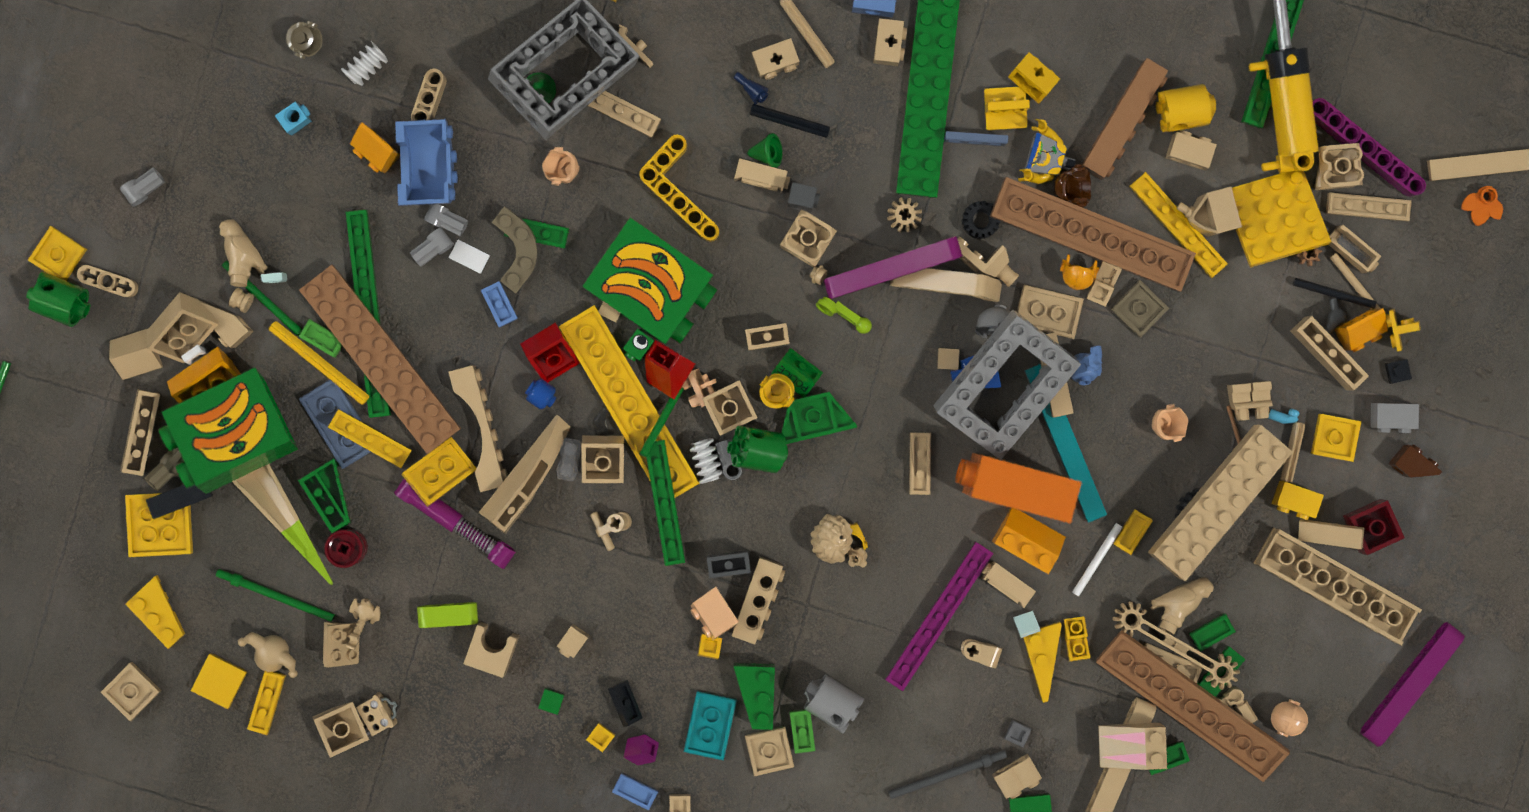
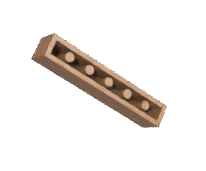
(1124, 118)

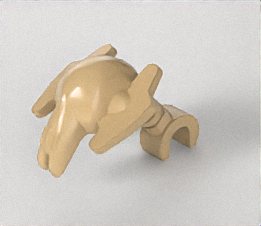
(365, 611)

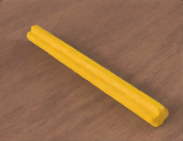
(318, 362)

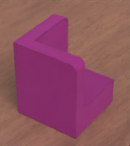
(641, 750)

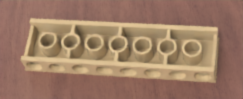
(1337, 585)

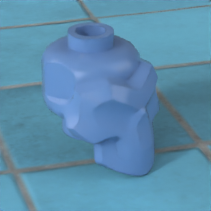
(1090, 366)

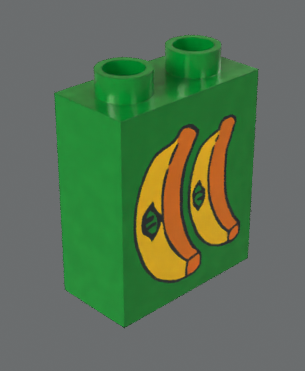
(650, 282)
(227, 432)

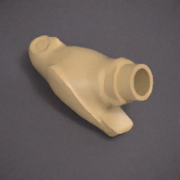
(240, 253)
(1181, 602)

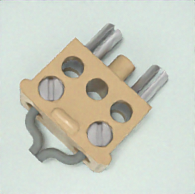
(380, 710)

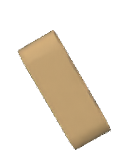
(426, 89)

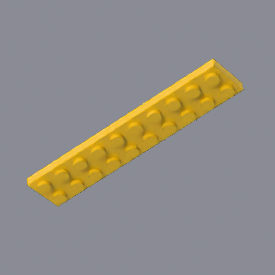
(623, 392)

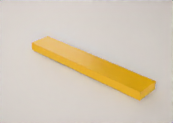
(1178, 224)

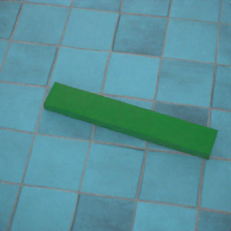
(665, 504)

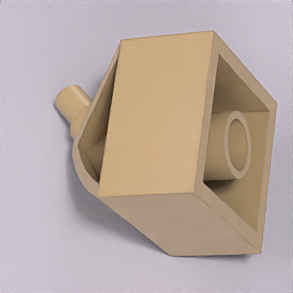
(1213, 212)

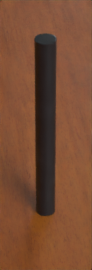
(1334, 293)

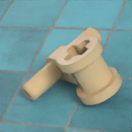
(611, 526)

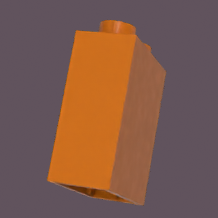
(1018, 487)

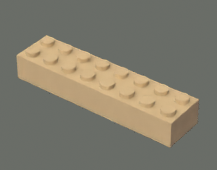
(1220, 502)

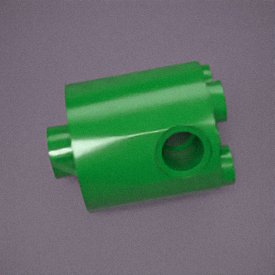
(58, 300)
(758, 449)

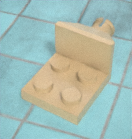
(993, 267)

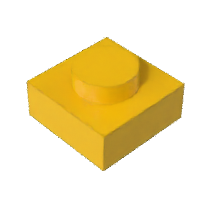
(709, 648)
(600, 737)

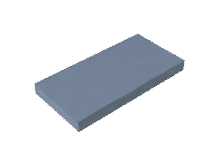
(321, 407)

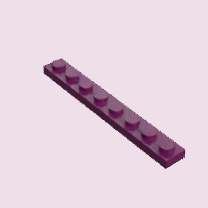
(939, 616)

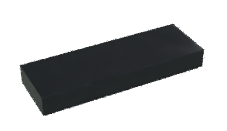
(175, 500)

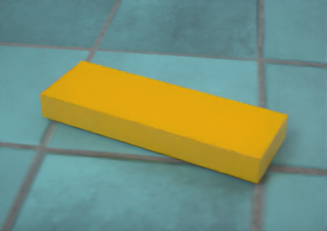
(266, 702)

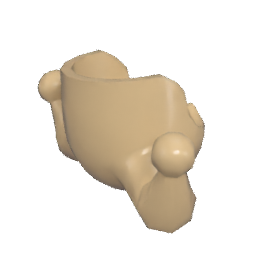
(270, 652)

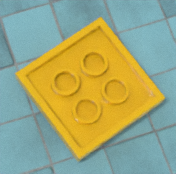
(158, 536)

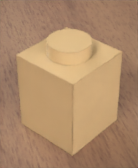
(572, 641)

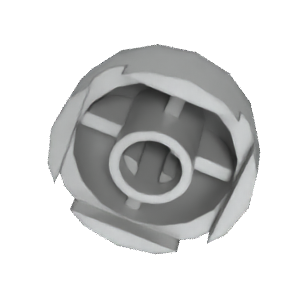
(990, 320)

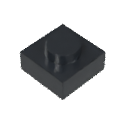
(1398, 371)

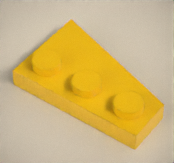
(156, 613)

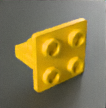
(1005, 108)
(1406, 326)

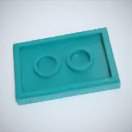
(710, 725)

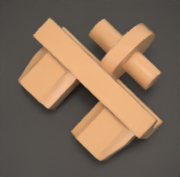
(701, 386)

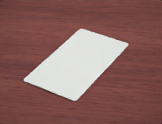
(469, 256)

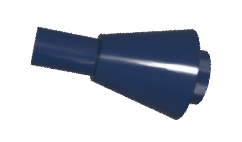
(756, 91)

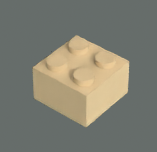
(602, 459)

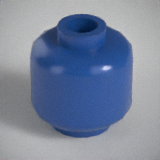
(540, 394)

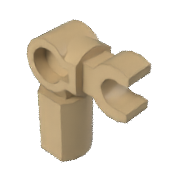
(1236, 696)

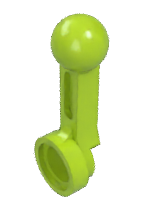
(829, 307)

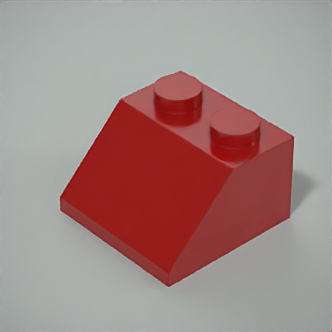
(550, 353)

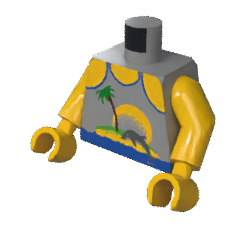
(1045, 156)

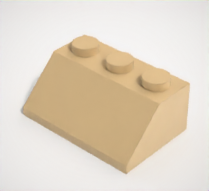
(180, 327)

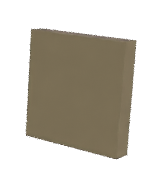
(1139, 308)

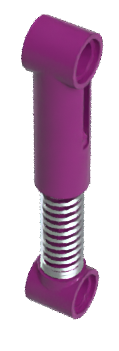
(452, 520)

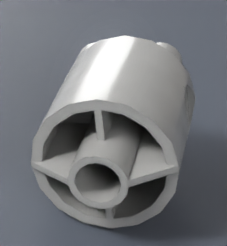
(832, 702)

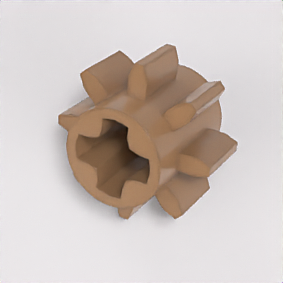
(1314, 256)

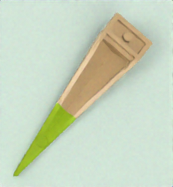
(270, 498)

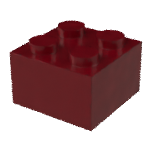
(1378, 523)

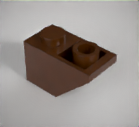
(1412, 463)

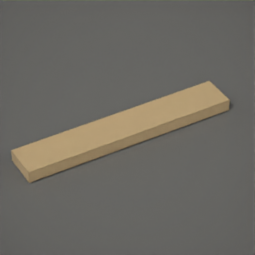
(1478, 165)

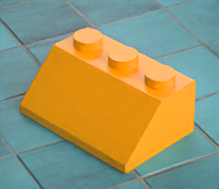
(202, 375)
(1029, 540)

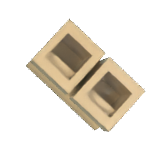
(1248, 396)

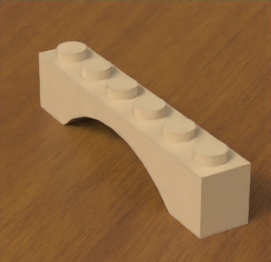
(467, 385)

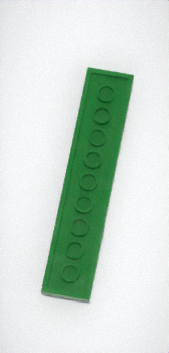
(927, 98)

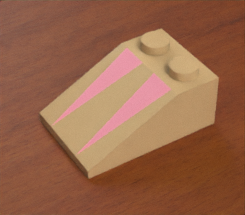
(1133, 746)

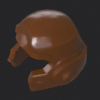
(1074, 186)

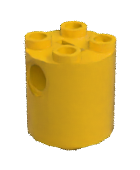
(1185, 108)

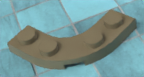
(525, 247)

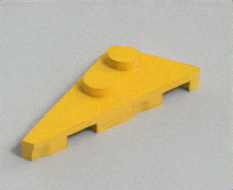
(1042, 654)

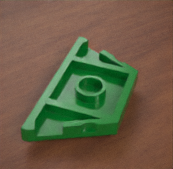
(815, 417)

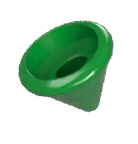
(544, 85)
(768, 151)

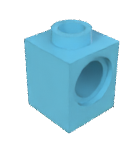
(284, 118)

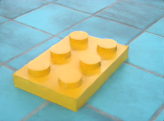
(439, 471)

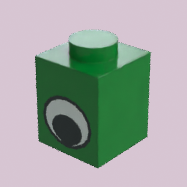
(638, 345)

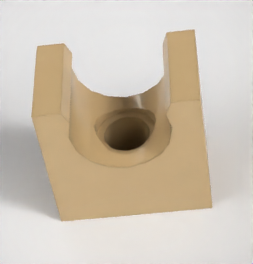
(488, 659)

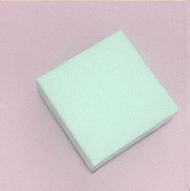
(274, 277)
(1026, 624)

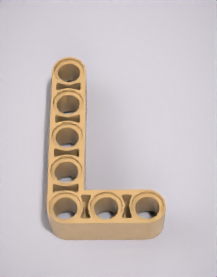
(952, 282)

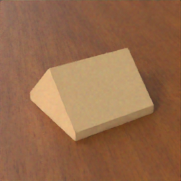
(131, 356)

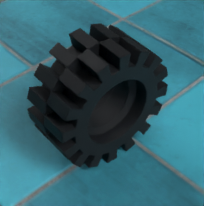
(969, 225)

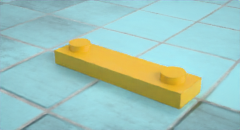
(369, 438)

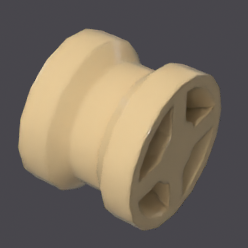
(241, 300)

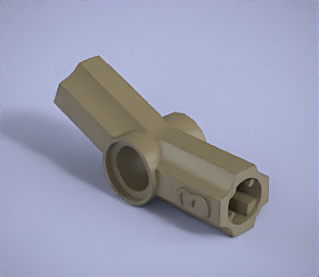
(164, 470)

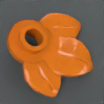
(1481, 208)

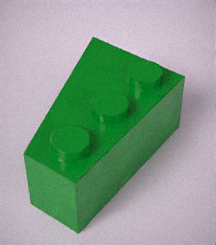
(327, 495)
(757, 690)

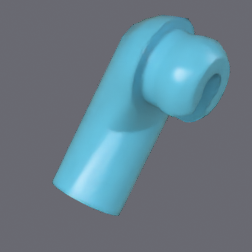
(1291, 417)

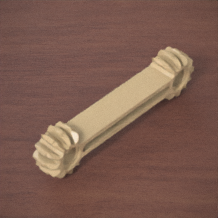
(1177, 646)

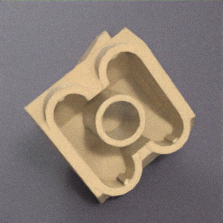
(1339, 167)
(808, 238)

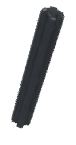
(789, 120)

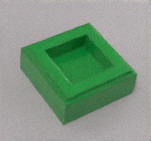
(551, 701)

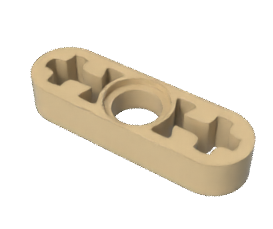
(95, 271)

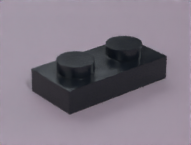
(625, 703)

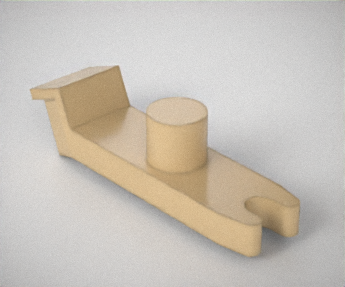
(638, 47)

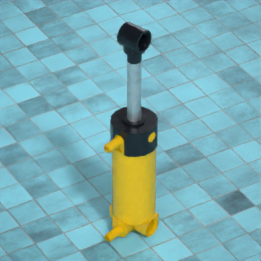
(1290, 98)

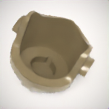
(304, 39)

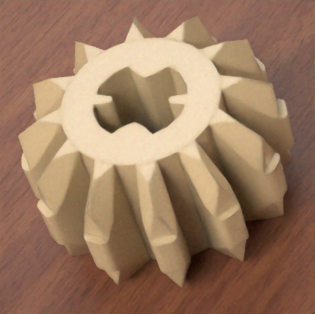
(898, 218)

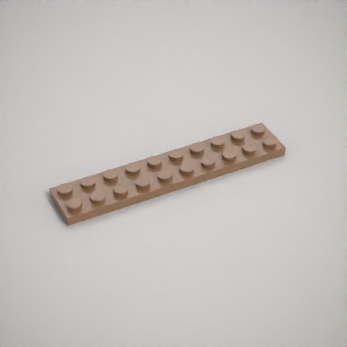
(1092, 234)
(380, 359)
(1192, 706)

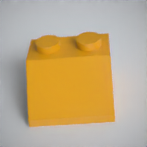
(373, 148)
(1362, 329)

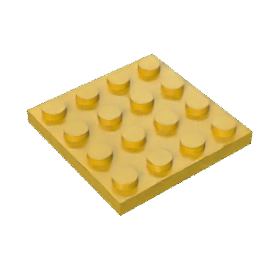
(1278, 218)

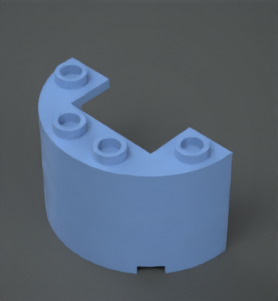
(426, 162)

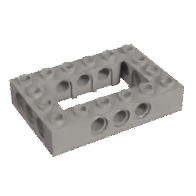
(597, 32)
(1011, 333)

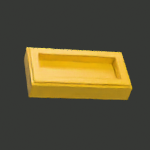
(1132, 532)

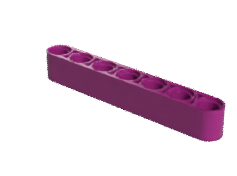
(1375, 149)
(893, 267)
(1412, 684)

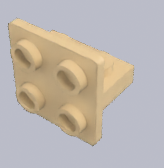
(335, 642)

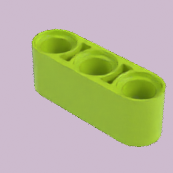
(447, 615)

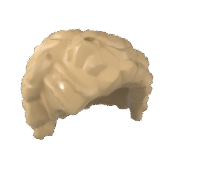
(827, 539)

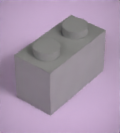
(1394, 416)

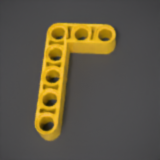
(675, 193)

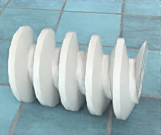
(365, 64)
(706, 460)

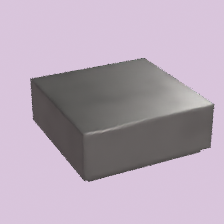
(1017, 733)

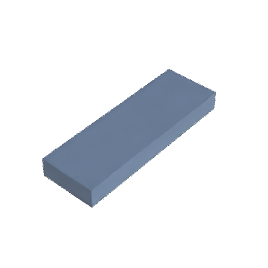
(975, 138)

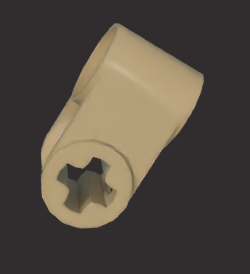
(984, 652)

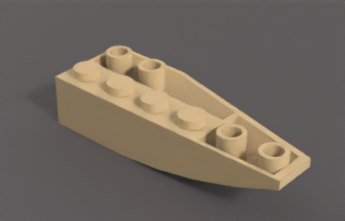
(526, 477)

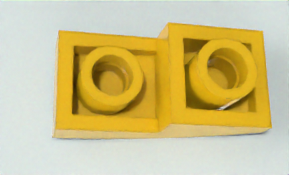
(1076, 639)

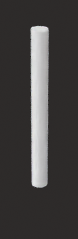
(1097, 559)

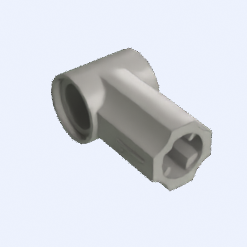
(138, 189)
(442, 217)
(436, 243)
(725, 458)

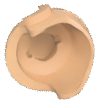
(560, 166)
(1170, 423)
(1289, 718)

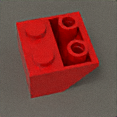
(666, 369)

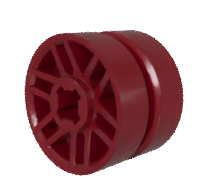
(346, 558)

